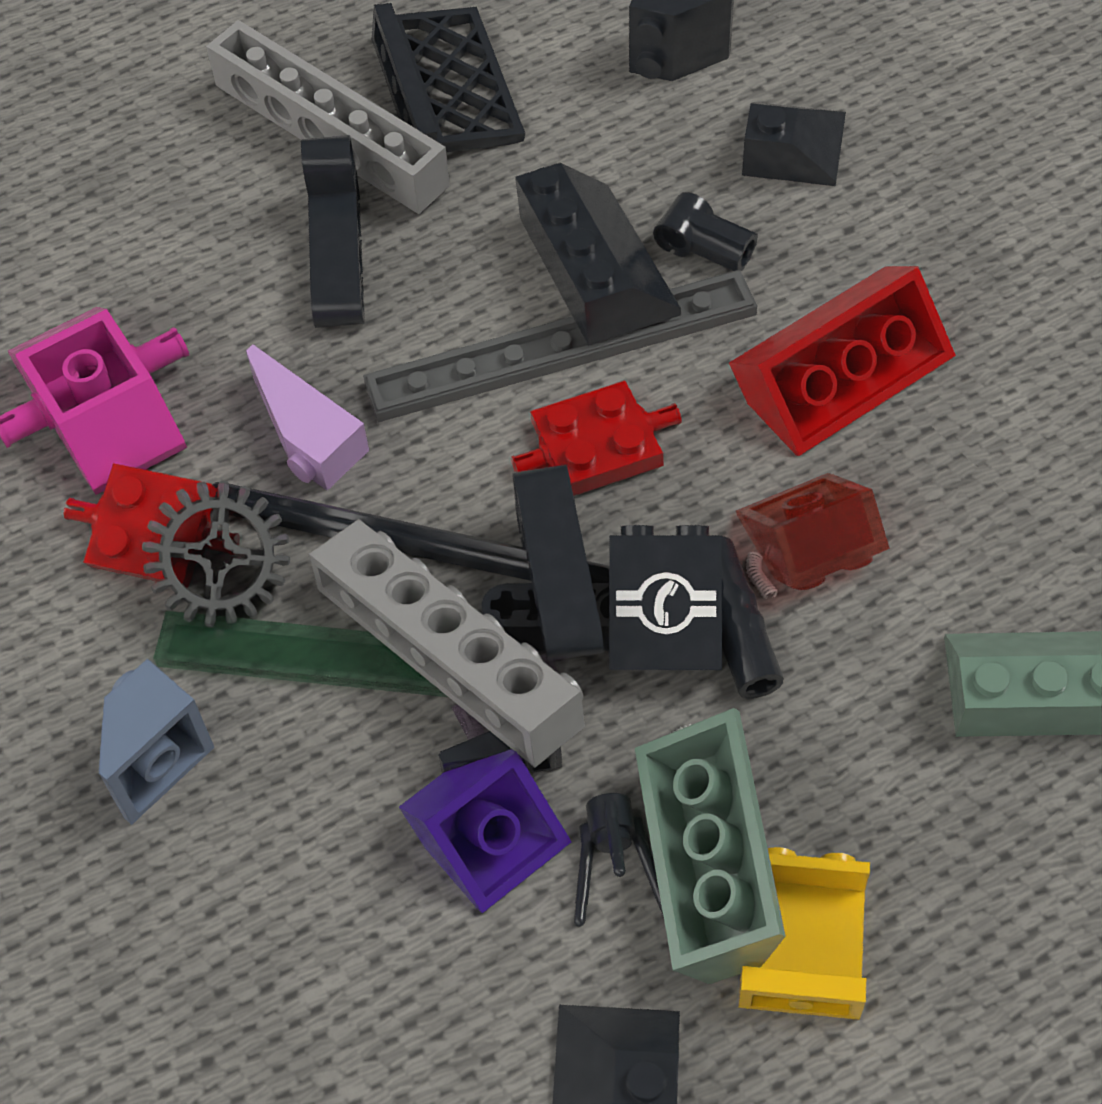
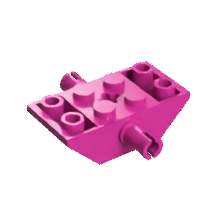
(97, 395)

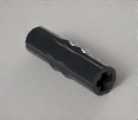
(744, 632)

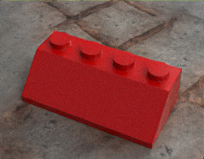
(844, 357)

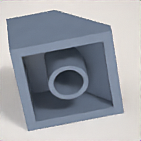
(148, 738)

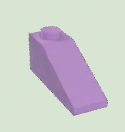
(313, 430)

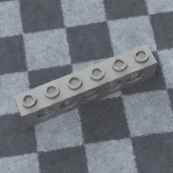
(316, 106)
(450, 642)

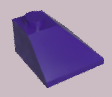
(486, 826)

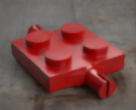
(598, 437)
(122, 520)

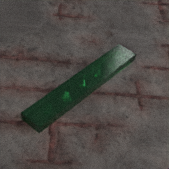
(286, 653)

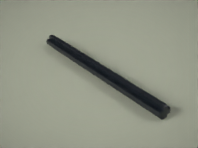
(407, 536)

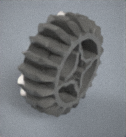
(263, 558)

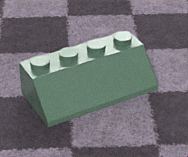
(1025, 683)
(709, 849)

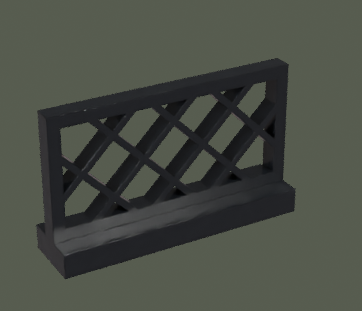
(407, 79)

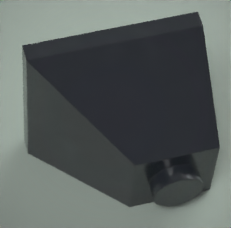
(793, 143)
(616, 1056)

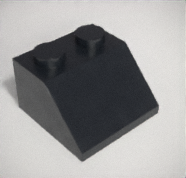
(678, 36)

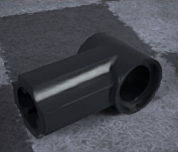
(694, 228)

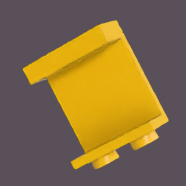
(822, 954)

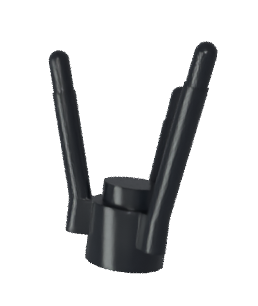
(612, 830)

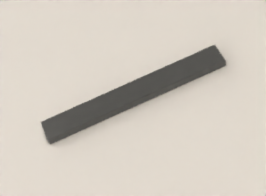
(546, 351)

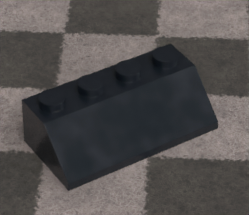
(592, 253)

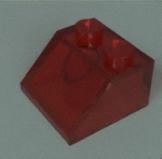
(815, 530)

